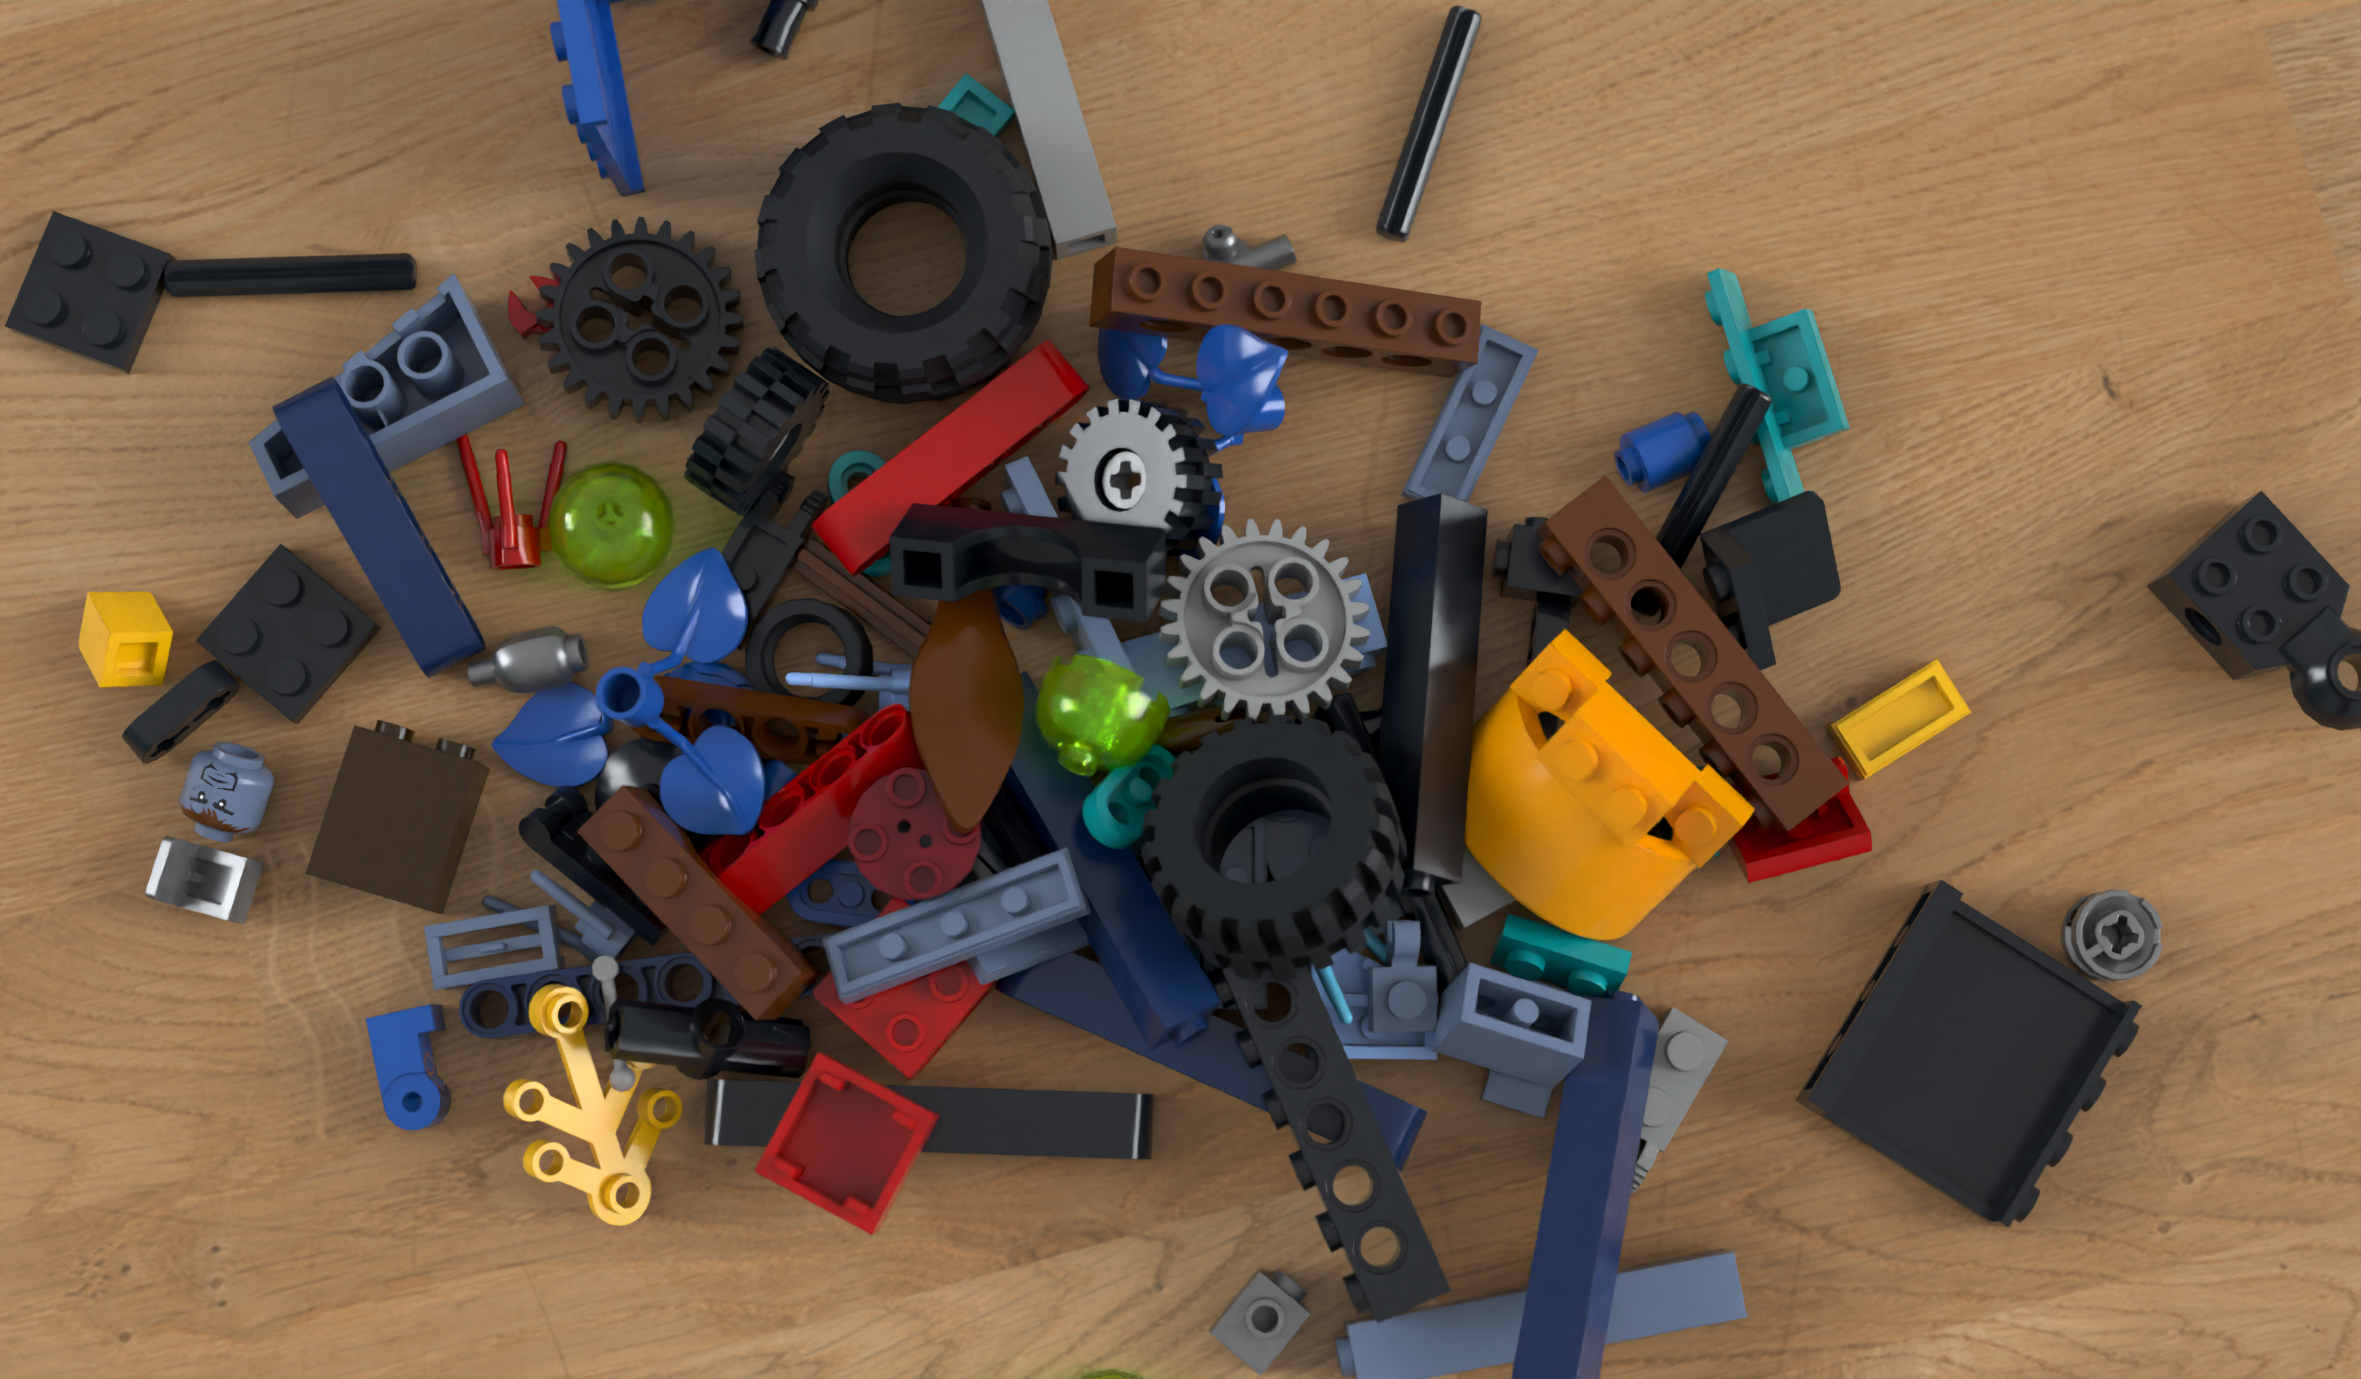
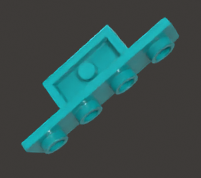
(1788, 365)

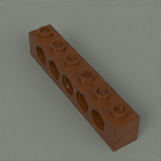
(1291, 310)
(1806, 771)

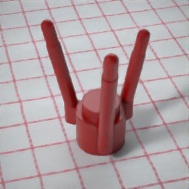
(512, 538)

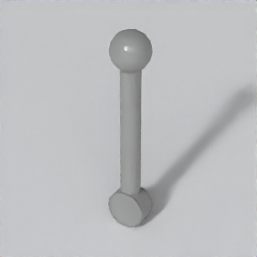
(606, 970)

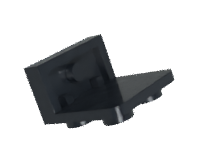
(1770, 569)

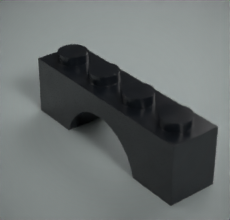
(958, 551)

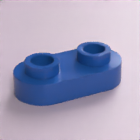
(850, 901)

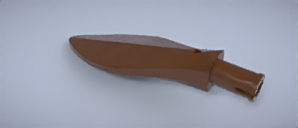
(966, 702)

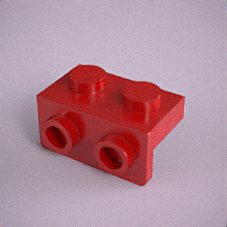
(1824, 836)

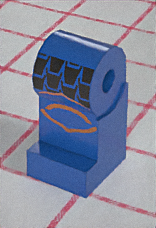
(406, 1066)

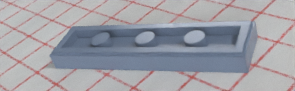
(956, 926)

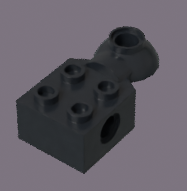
(2268, 603)

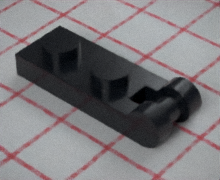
(579, 862)

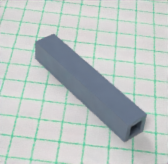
(1487, 1327)

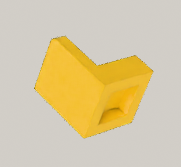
(125, 639)

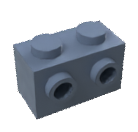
(1512, 1025)

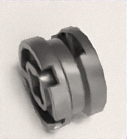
(2112, 935)

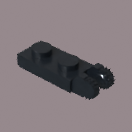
(764, 551)

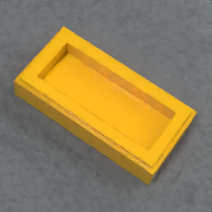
(1899, 719)

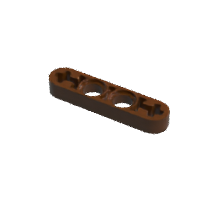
(751, 712)

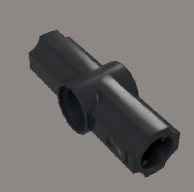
(675, 1037)

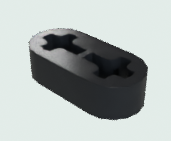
(180, 711)

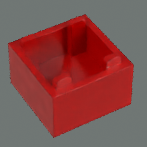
(847, 1143)

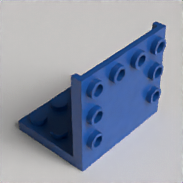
(598, 91)

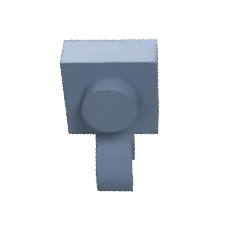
(1402, 993)

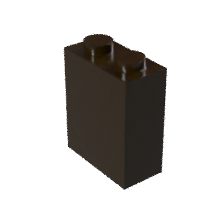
(399, 816)

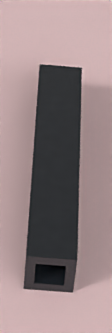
(1432, 682)

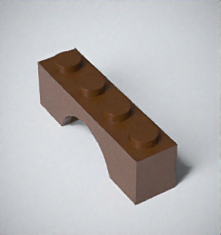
(717, 927)

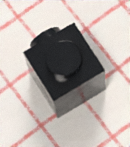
(1525, 570)

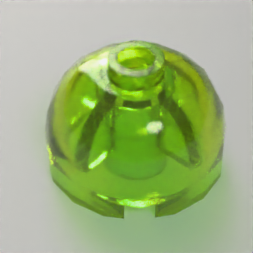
(618, 553)
(1097, 715)

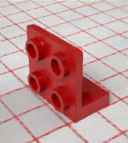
(913, 1018)

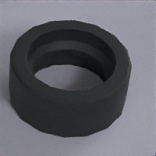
(790, 614)

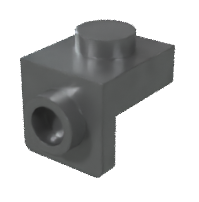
(203, 879)

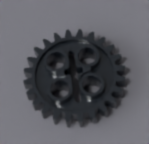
(671, 274)

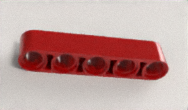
(952, 454)
(812, 813)

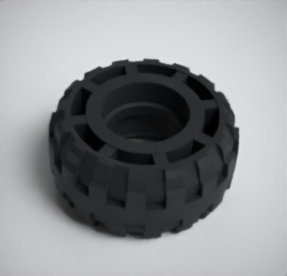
(851, 175)

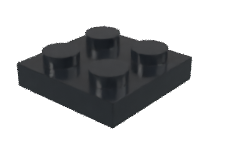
(90, 292)
(288, 634)

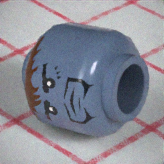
(226, 791)

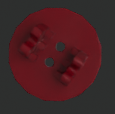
(896, 859)

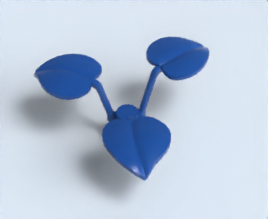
(1233, 373)
(720, 778)

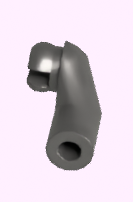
(1225, 247)

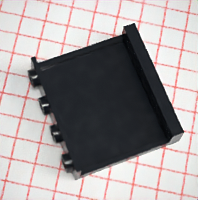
(1969, 1057)

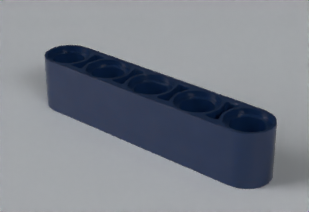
(379, 526)

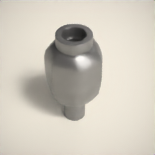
(532, 661)

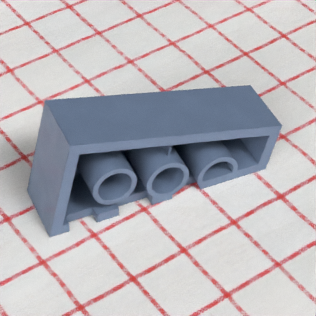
(410, 391)

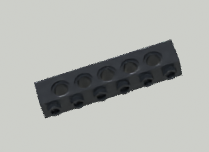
(1414, 1270)

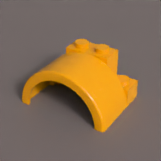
(1572, 813)

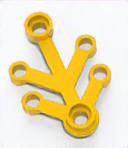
(595, 1117)

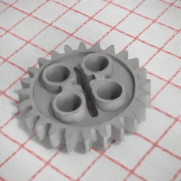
(1206, 627)

